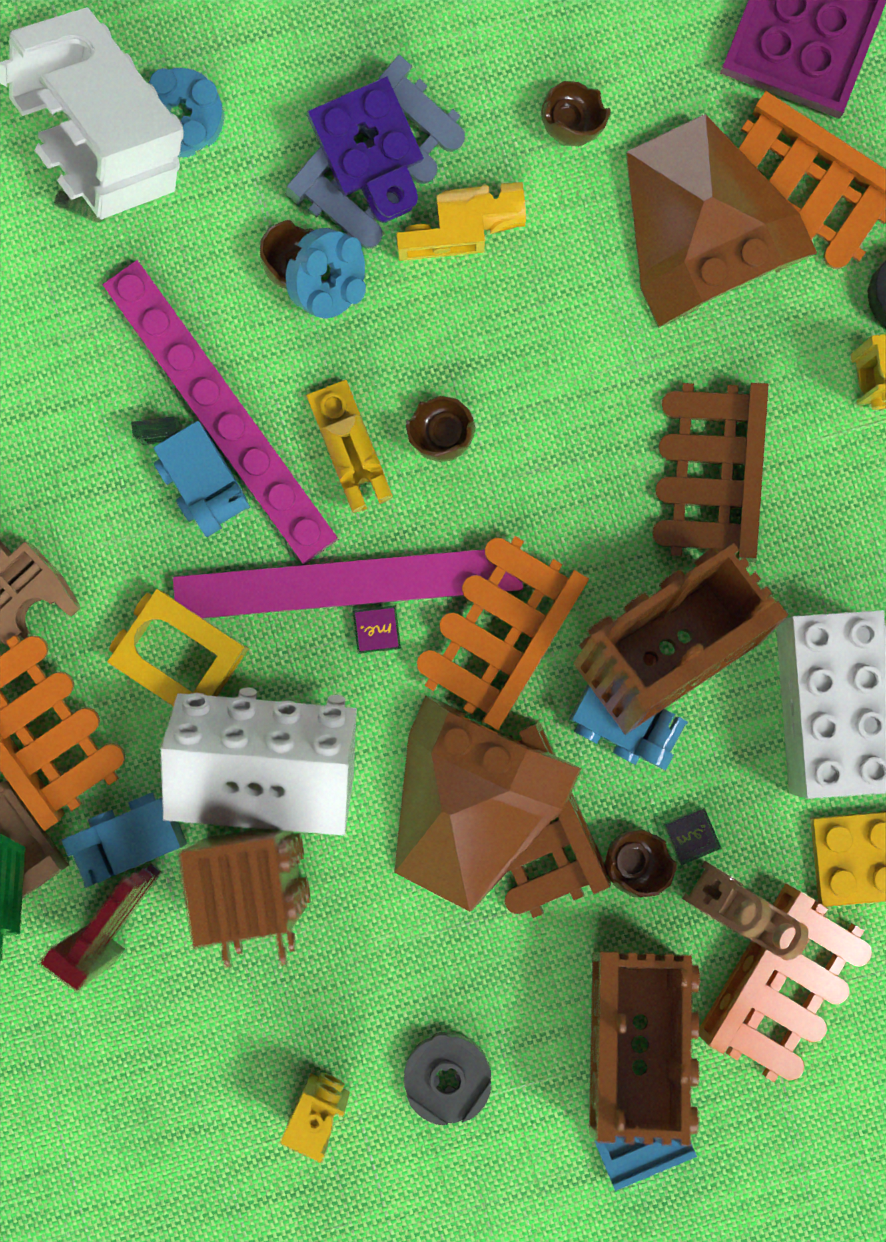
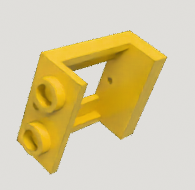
(163, 607)

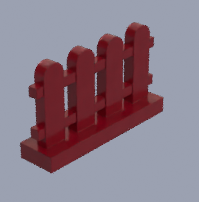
(92, 948)

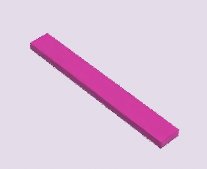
(334, 584)

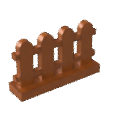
(714, 450)
(568, 829)

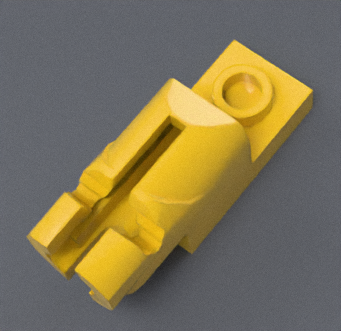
(462, 221)
(348, 443)

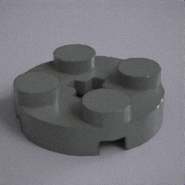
(451, 1104)

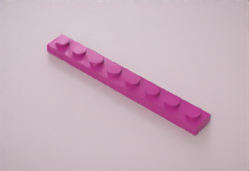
(220, 412)

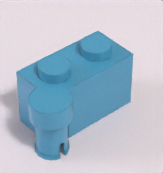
(202, 478)
(649, 741)
(124, 840)

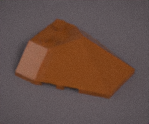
(705, 220)
(472, 803)

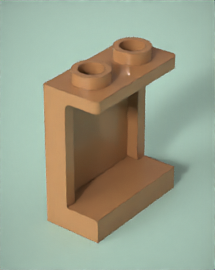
(41, 855)

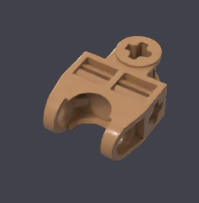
(26, 579)
(746, 912)

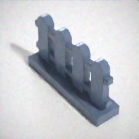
(327, 195)

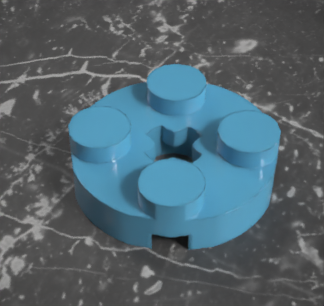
(200, 97)
(346, 277)

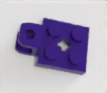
(377, 168)

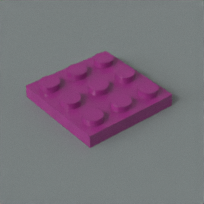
(804, 49)

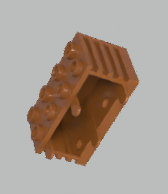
(712, 603)
(244, 889)
(660, 1098)

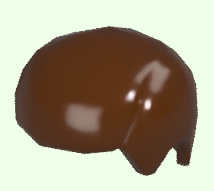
(574, 113)
(278, 247)
(441, 429)
(640, 864)

